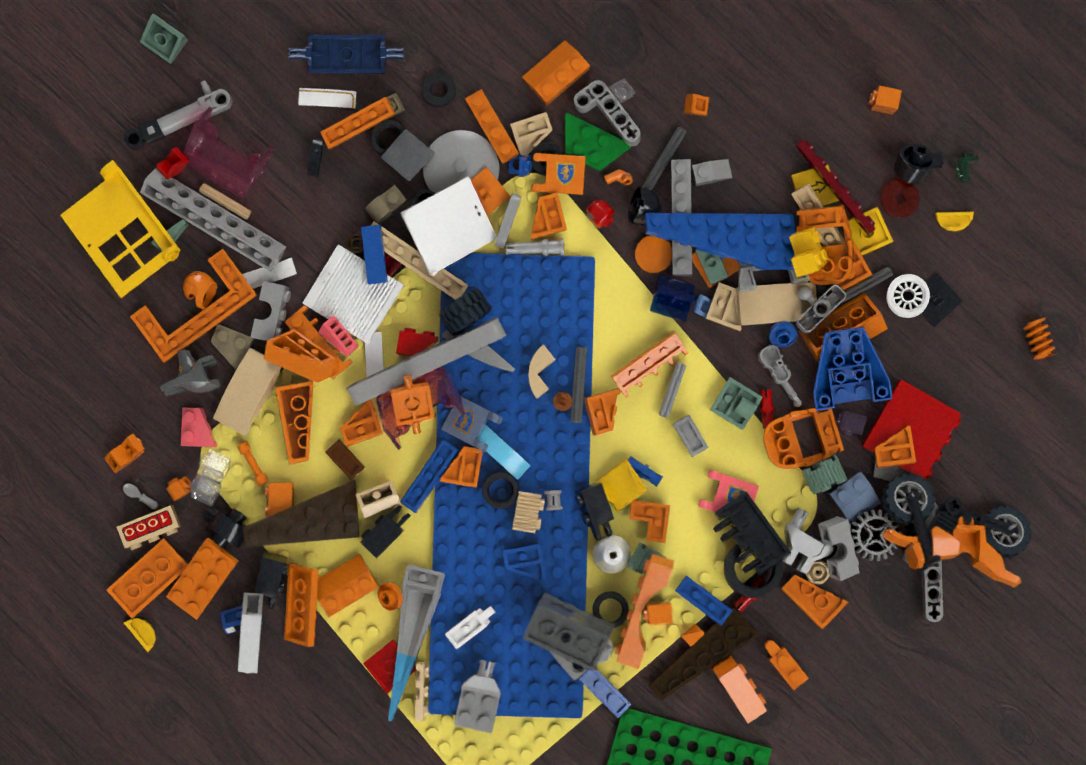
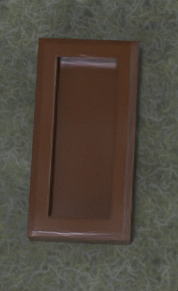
(345, 459)

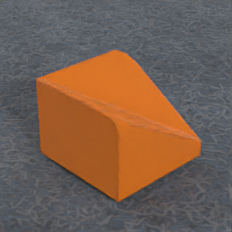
(692, 635)

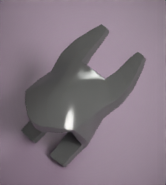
(192, 375)

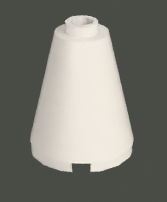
(604, 547)

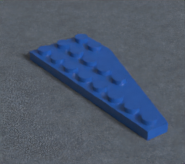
(748, 238)

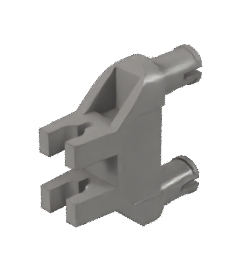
(804, 544)

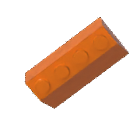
(853, 314)

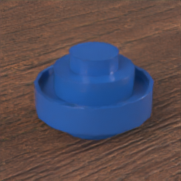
(783, 334)

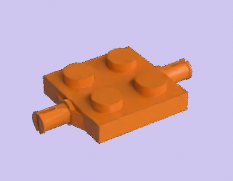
(412, 404)

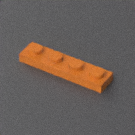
(358, 122)
(492, 126)

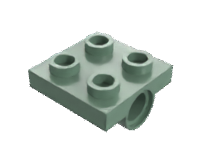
(736, 403)

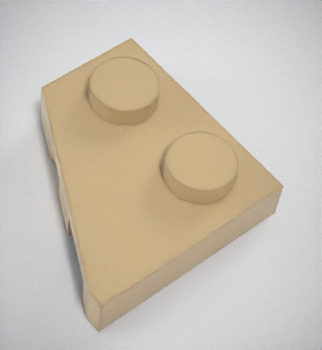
(530, 132)
(724, 307)

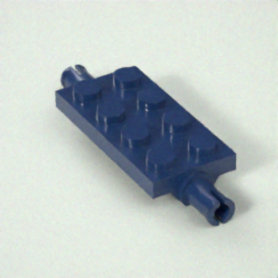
(346, 54)

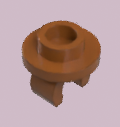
(562, 401)

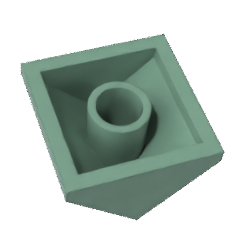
(163, 39)

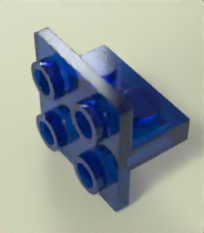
(672, 298)

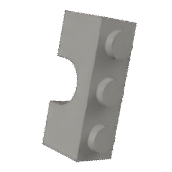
(276, 296)
(844, 562)

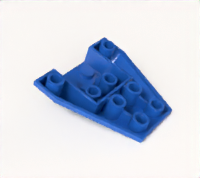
(849, 370)

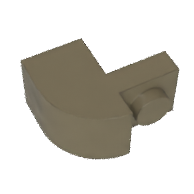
(385, 204)

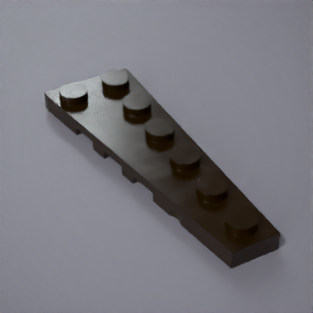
(710, 649)

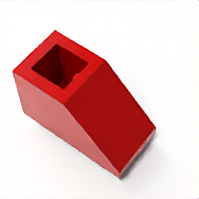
(413, 343)

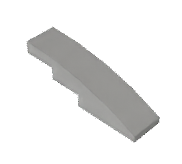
(486, 355)

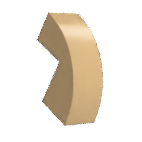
(539, 362)

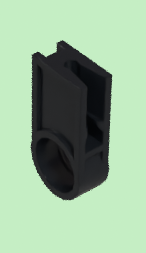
(315, 157)

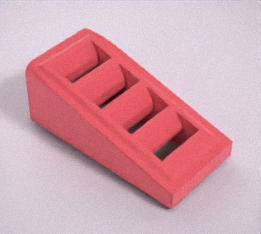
(334, 331)

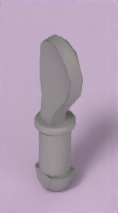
(133, 492)

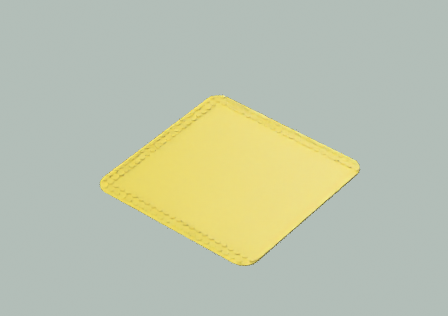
(620, 334)

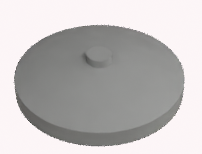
(458, 156)

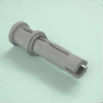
(545, 247)

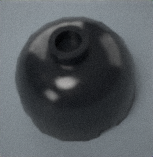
(643, 202)

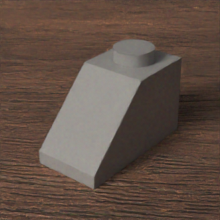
(711, 172)

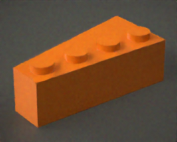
(295, 415)

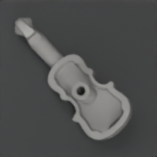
(772, 359)

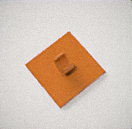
(489, 190)

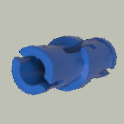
(645, 472)

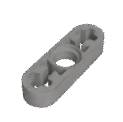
(508, 220)

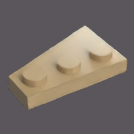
(422, 691)

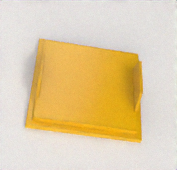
(622, 485)

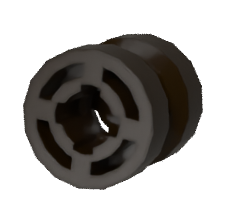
(355, 244)

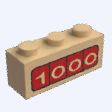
(149, 527)

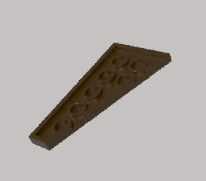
(316, 519)

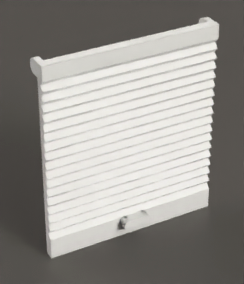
(449, 225)
(349, 297)

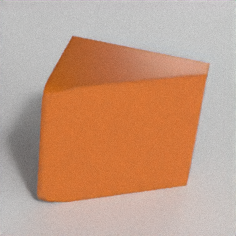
(696, 104)

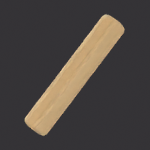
(225, 201)

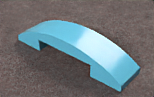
(503, 453)

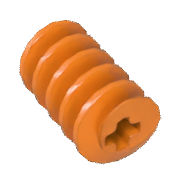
(1039, 339)

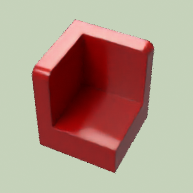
(173, 164)

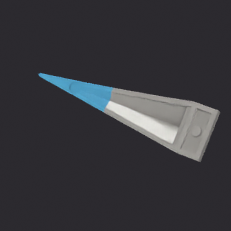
(420, 597)

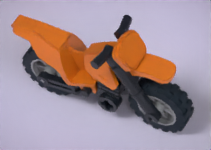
(953, 530)

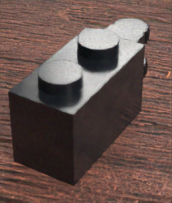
(595, 509)
(384, 533)
(270, 577)

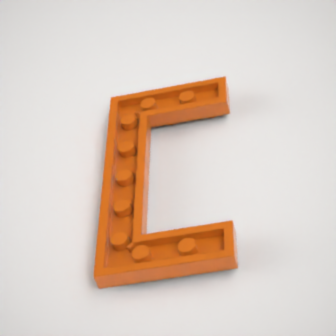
(238, 296)

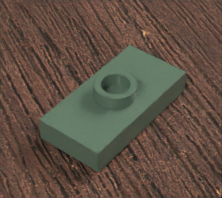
(713, 266)

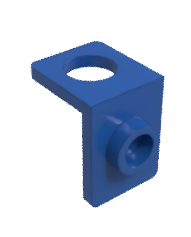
(524, 165)

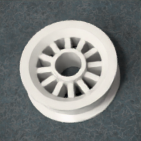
(902, 312)

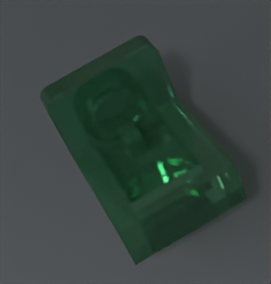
(962, 169)

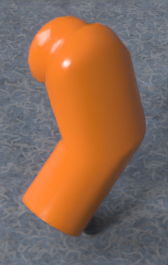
(620, 176)

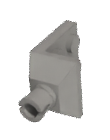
(479, 700)

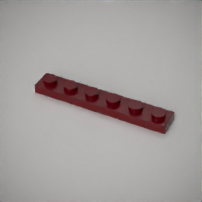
(841, 193)

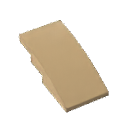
(773, 304)
(247, 392)

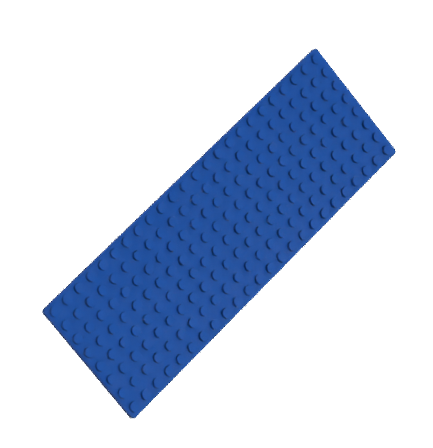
(537, 304)

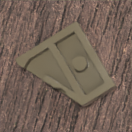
(231, 344)

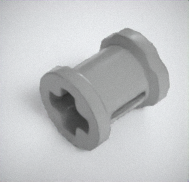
(557, 506)

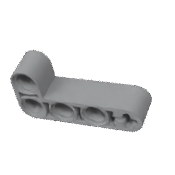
(611, 114)
(928, 584)

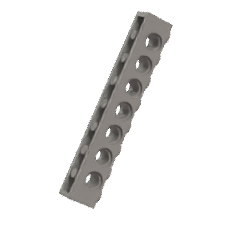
(213, 220)

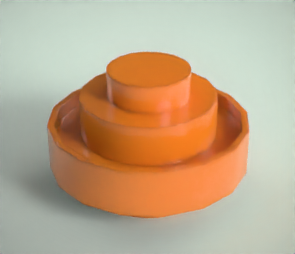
(390, 596)

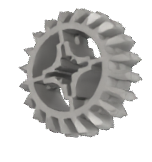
(864, 523)

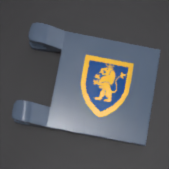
(469, 425)

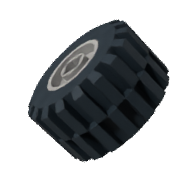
(465, 311)

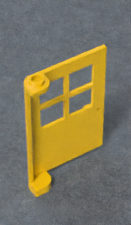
(106, 213)

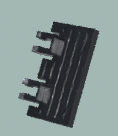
(752, 531)

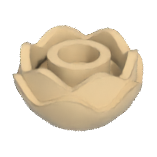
(823, 574)

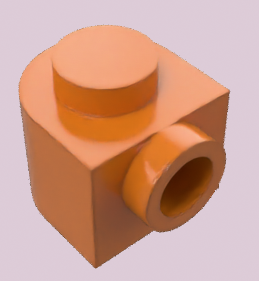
(178, 488)

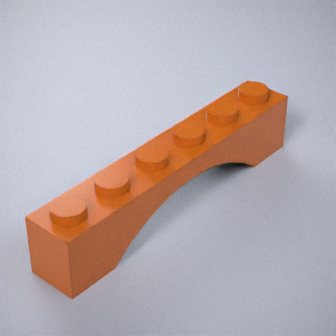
(656, 577)

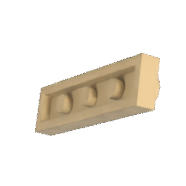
(807, 199)

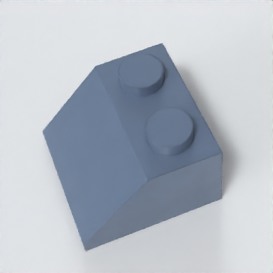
(854, 497)

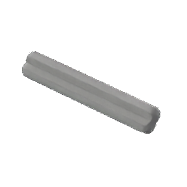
(672, 390)

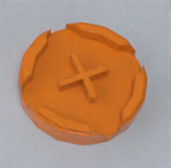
(653, 254)

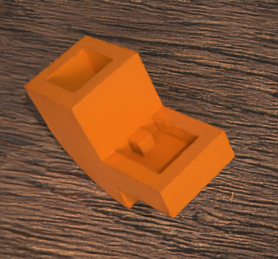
(124, 453)

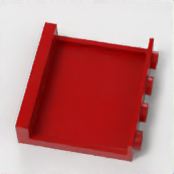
(929, 423)

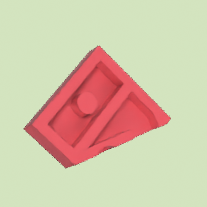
(196, 429)

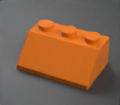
(556, 72)
(345, 585)

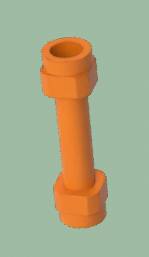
(244, 449)

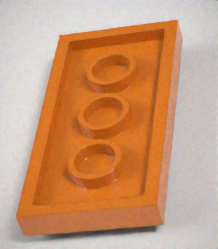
(148, 578)
(202, 578)
(301, 604)

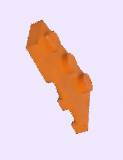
(813, 601)

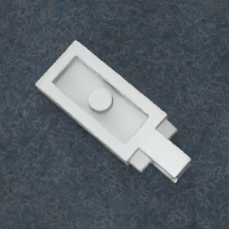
(469, 627)

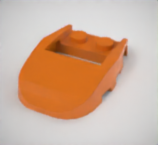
(840, 255)
(783, 444)

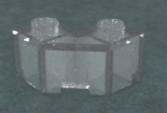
(208, 480)

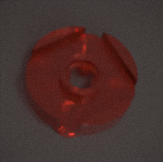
(894, 189)

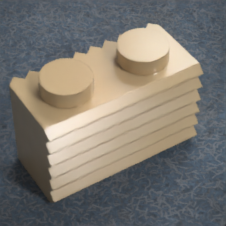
(377, 499)
(527, 512)

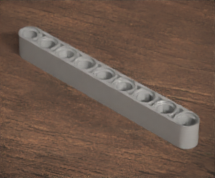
(426, 361)

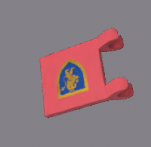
(728, 490)

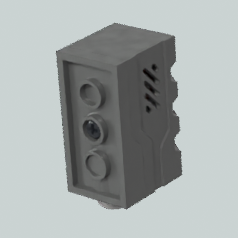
(570, 632)

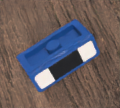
(232, 619)

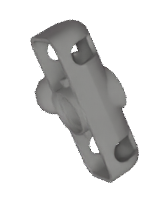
(811, 315)

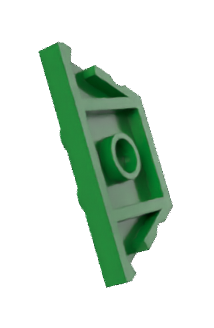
(594, 143)

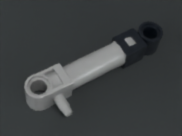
(158, 128)

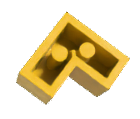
(808, 252)

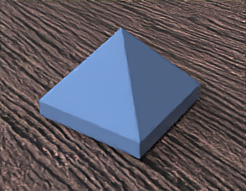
(702, 305)

